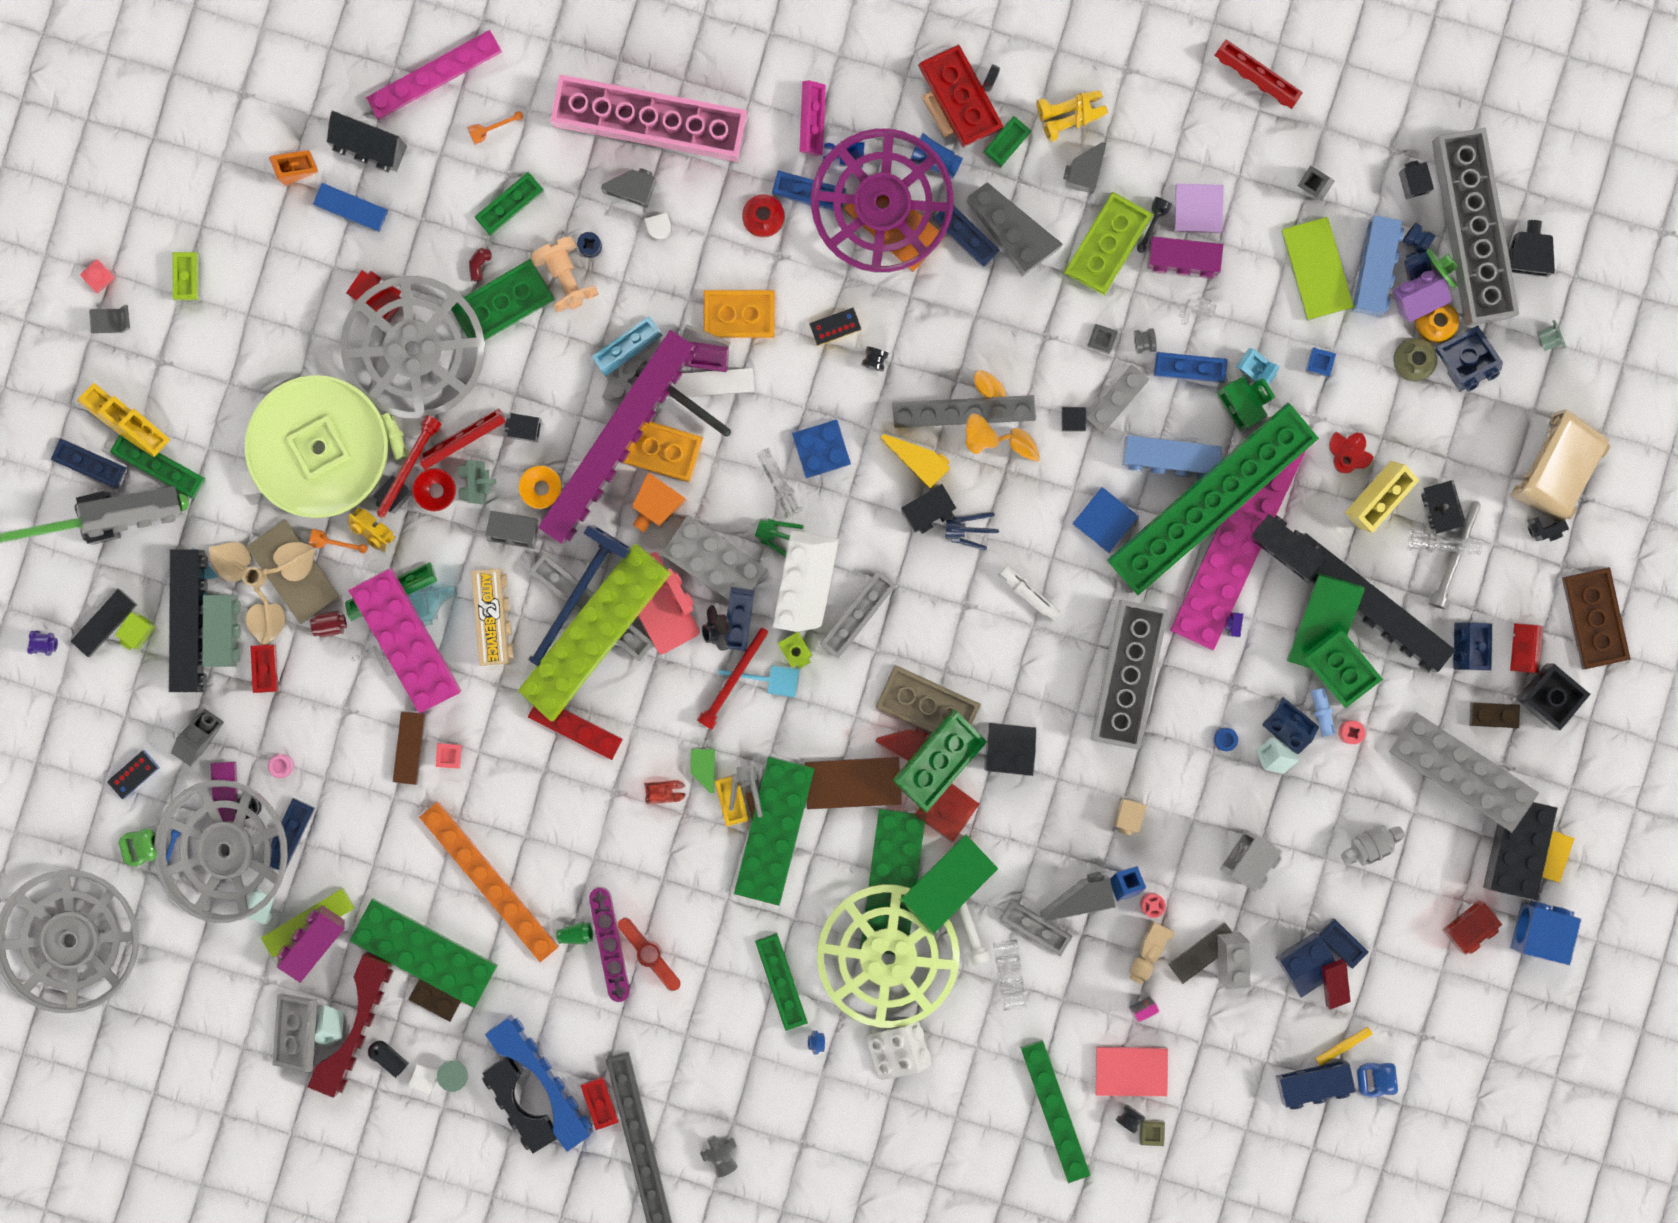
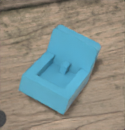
(1257, 367)

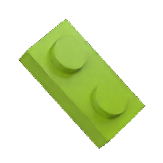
(185, 276)

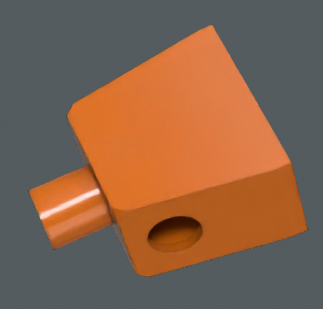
(655, 503)

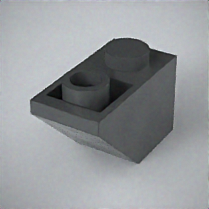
(196, 737)

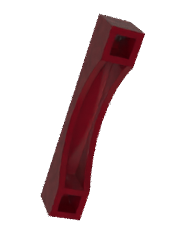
(369, 980)

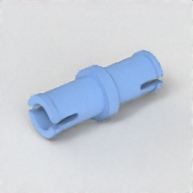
(1323, 712)

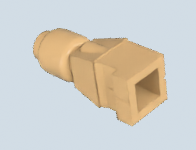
(1150, 950)

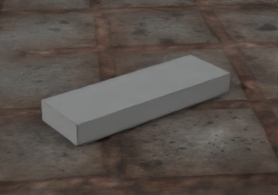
(1035, 927)

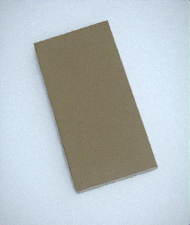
(302, 597)
(922, 700)

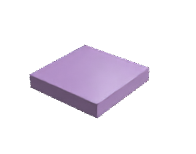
(1198, 208)

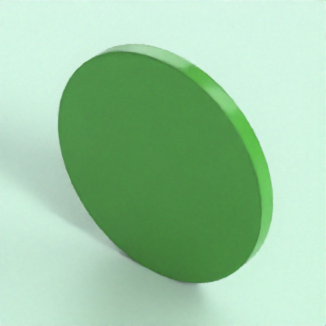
(1445, 266)

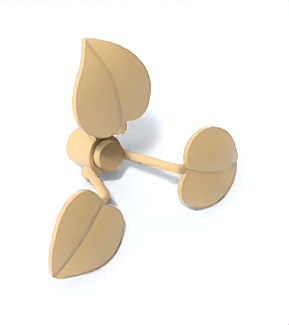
(230, 563)

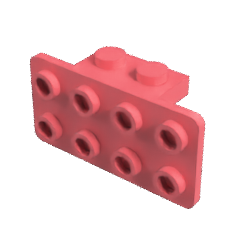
(668, 615)

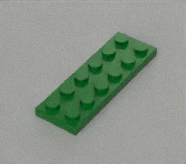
(775, 832)
(894, 862)
(423, 952)

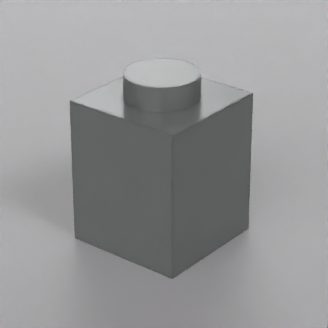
(1316, 183)

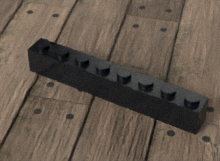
(1389, 617)

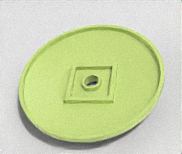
(283, 438)

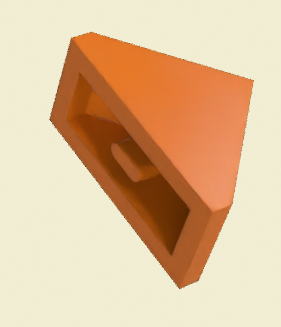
(293, 166)

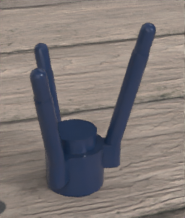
(956, 529)

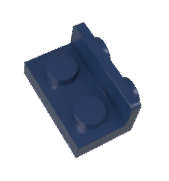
(1472, 646)
(1291, 726)

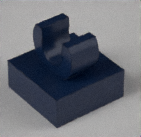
(1417, 265)

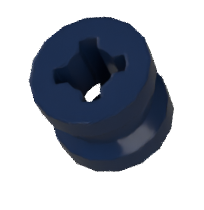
(593, 248)

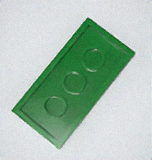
(505, 300)
(1328, 607)
(939, 761)
(949, 884)

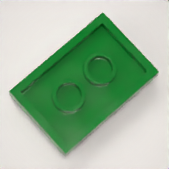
(1342, 667)

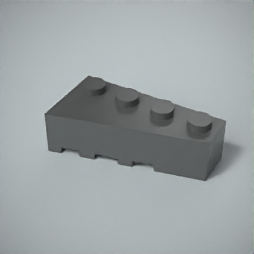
(1015, 232)

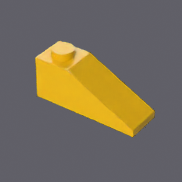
(921, 461)

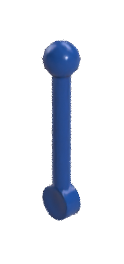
(175, 834)

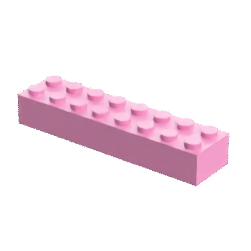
(649, 118)

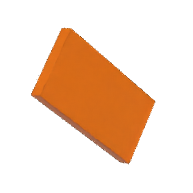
(895, 235)

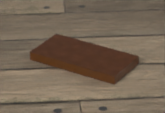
(1596, 618)
(854, 783)

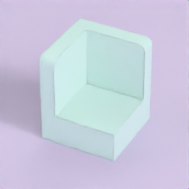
(1276, 756)
(264, 915)
(328, 1025)

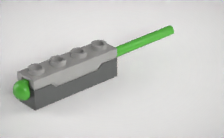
(114, 514)

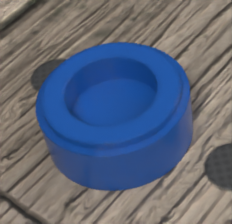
(1225, 739)

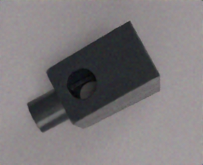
(1532, 251)

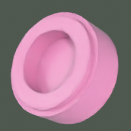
(280, 766)

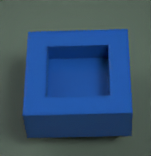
(1320, 362)

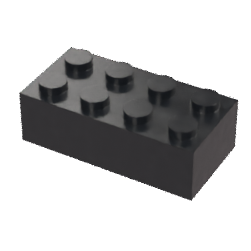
(1520, 856)

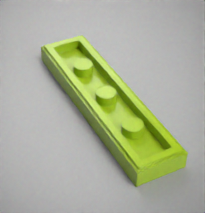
(337, 902)

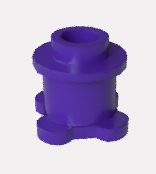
(42, 643)

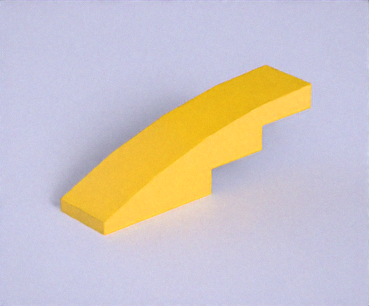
(123, 420)

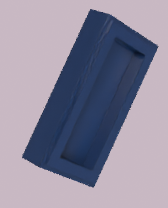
(1343, 943)

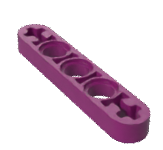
(609, 956)

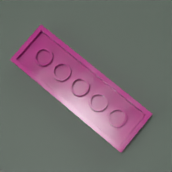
(404, 640)

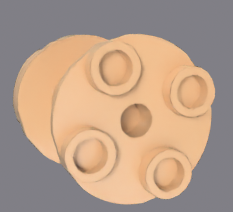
(560, 267)

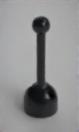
(1160, 208)

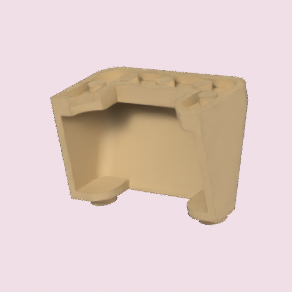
(1562, 466)

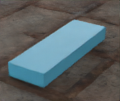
(627, 346)

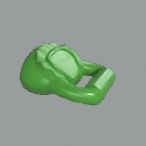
(143, 845)

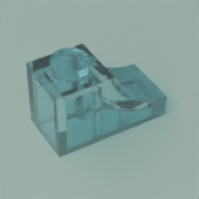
(429, 602)

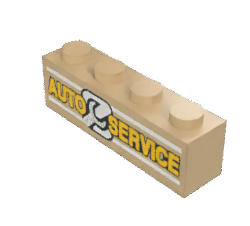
(491, 617)

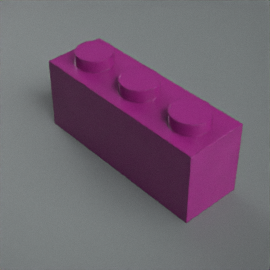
(1184, 257)
(310, 943)

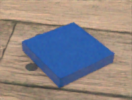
(1105, 520)

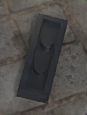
(104, 623)

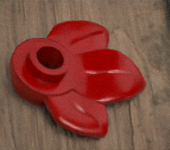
(1351, 449)

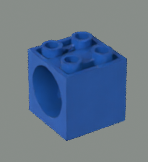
(1546, 932)

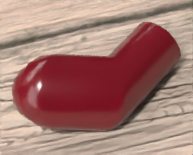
(478, 258)

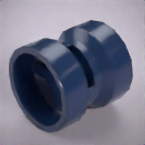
(1420, 239)

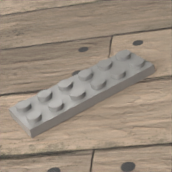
(1464, 772)

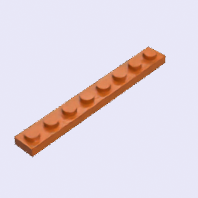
(489, 881)

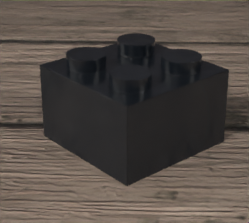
(1553, 696)

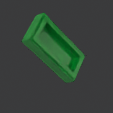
(1007, 141)

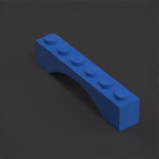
(511, 1042)

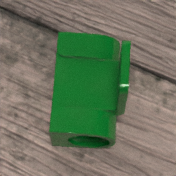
(1245, 401)

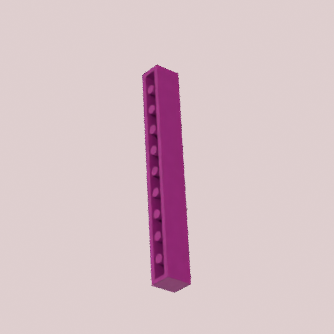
(617, 437)

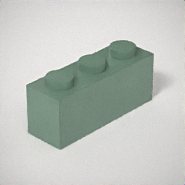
(221, 630)

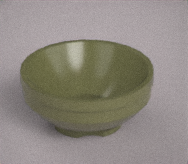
(1407, 368)

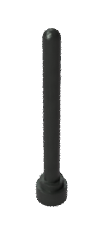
(692, 406)

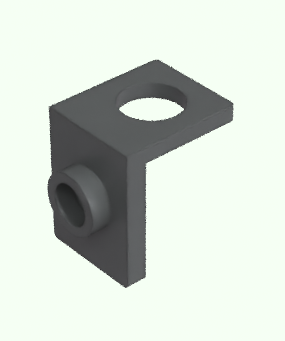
(109, 320)

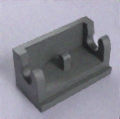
(512, 529)

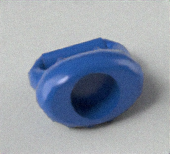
(1383, 1076)

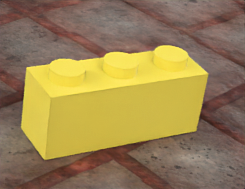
(1381, 496)

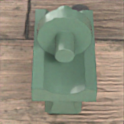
(477, 481)

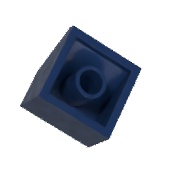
(1304, 962)

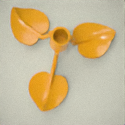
(981, 435)

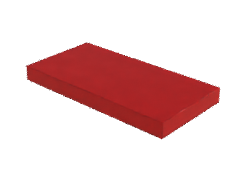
(960, 96)

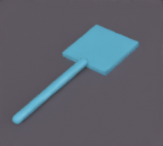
(781, 681)

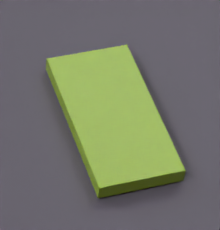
(1108, 243)
(1317, 268)

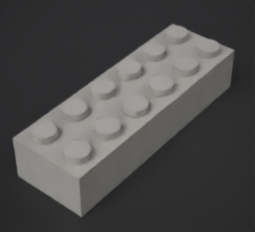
(1129, 674)

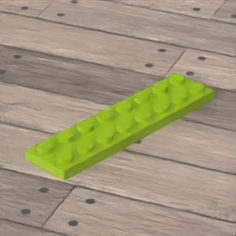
(594, 632)

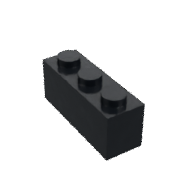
(1289, 547)

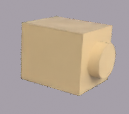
(1129, 816)

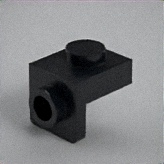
(1552, 532)

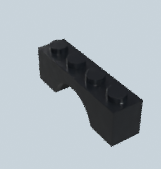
(534, 1129)

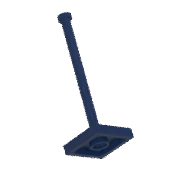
(606, 545)

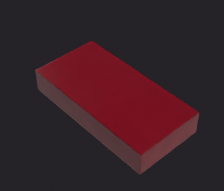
(1336, 984)

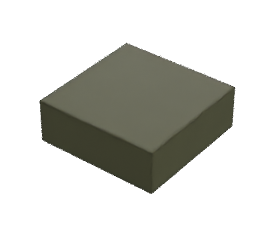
(1152, 1133)

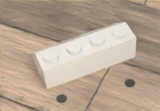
(805, 581)

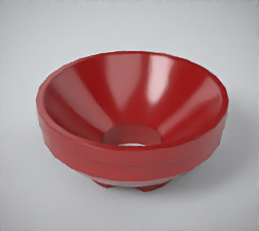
(766, 227)
(422, 486)

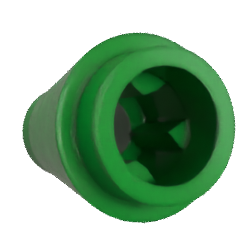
(579, 933)

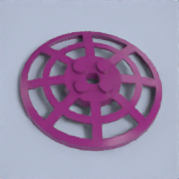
(878, 185)

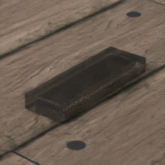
(1198, 955)

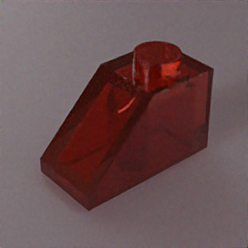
(903, 742)

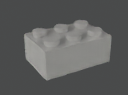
(1251, 860)

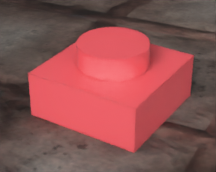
(97, 276)
(448, 755)

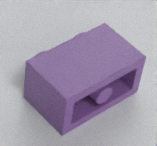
(1421, 295)

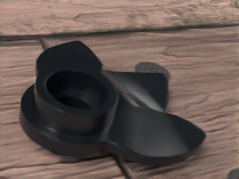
(716, 629)

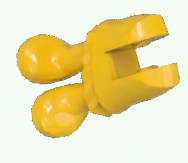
(1083, 113)

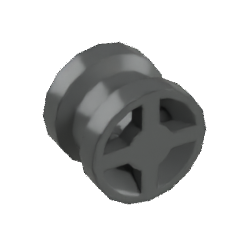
(1145, 341)

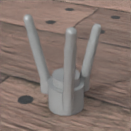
(747, 777)

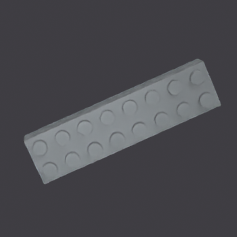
(1475, 226)

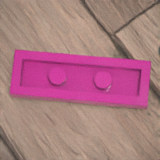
(812, 118)

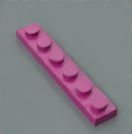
(434, 74)

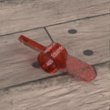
(658, 966)

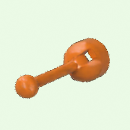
(478, 132)
(319, 539)

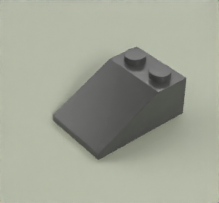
(1084, 897)

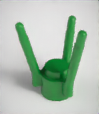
(767, 531)

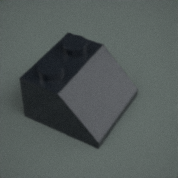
(1010, 749)

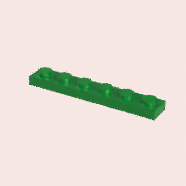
(1055, 1111)

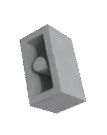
(1233, 960)

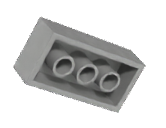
(712, 559)

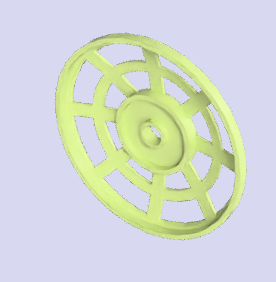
(871, 958)

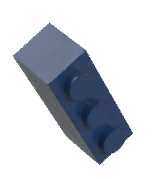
(1316, 1084)

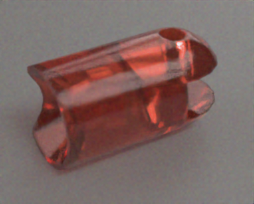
(661, 792)

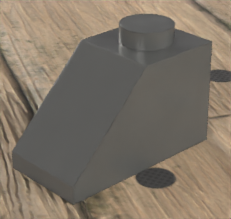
(1085, 169)
(632, 187)

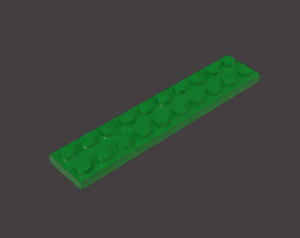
(1213, 498)

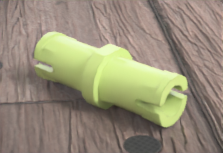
(395, 437)

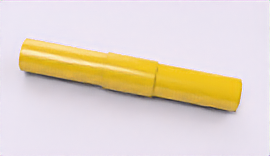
(1343, 1046)

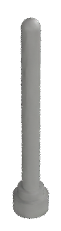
(1440, 596)

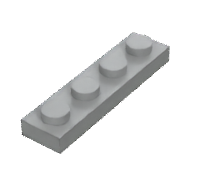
(858, 614)

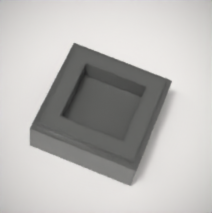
(1102, 338)

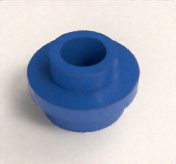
(816, 1042)

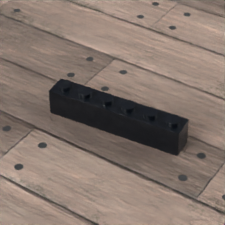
(186, 620)

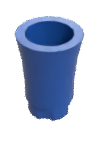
(947, 156)

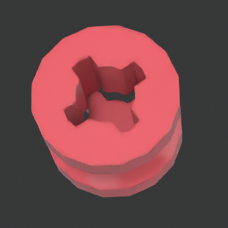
(1348, 734)
(1156, 907)

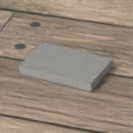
(294, 1032)

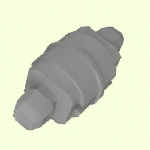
(1372, 845)

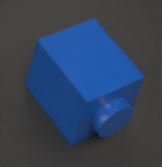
(1127, 883)

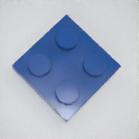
(821, 449)

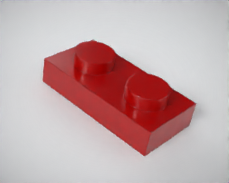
(264, 668)
(599, 1103)

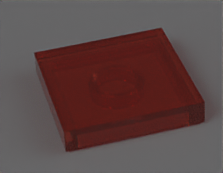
(949, 812)

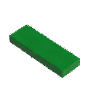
(509, 203)

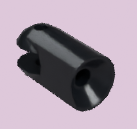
(387, 1058)

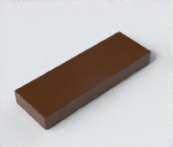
(409, 748)

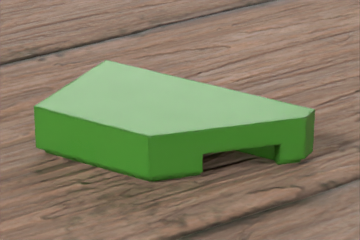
(704, 767)

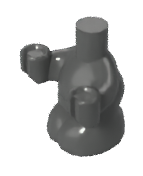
(720, 1156)

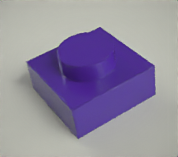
(1234, 624)

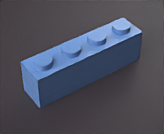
(1377, 266)
(1169, 455)

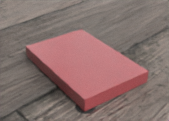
(1131, 1071)

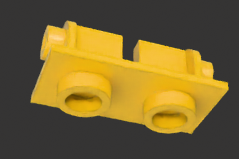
(362, 524)

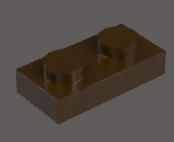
(1494, 715)
(434, 1000)

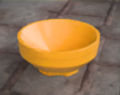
(1431, 332)
(531, 478)

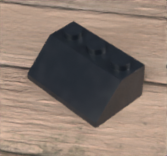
(365, 142)

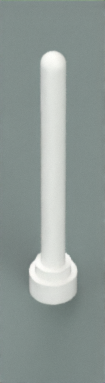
(979, 954)

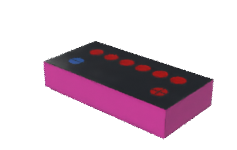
(1144, 1009)

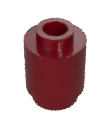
(328, 624)

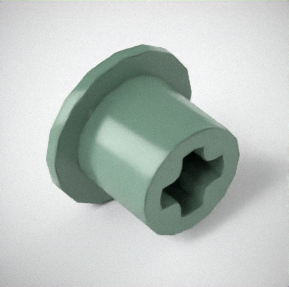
(1551, 337)
(452, 1076)

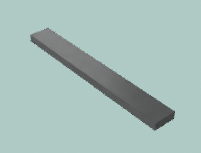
(638, 1138)

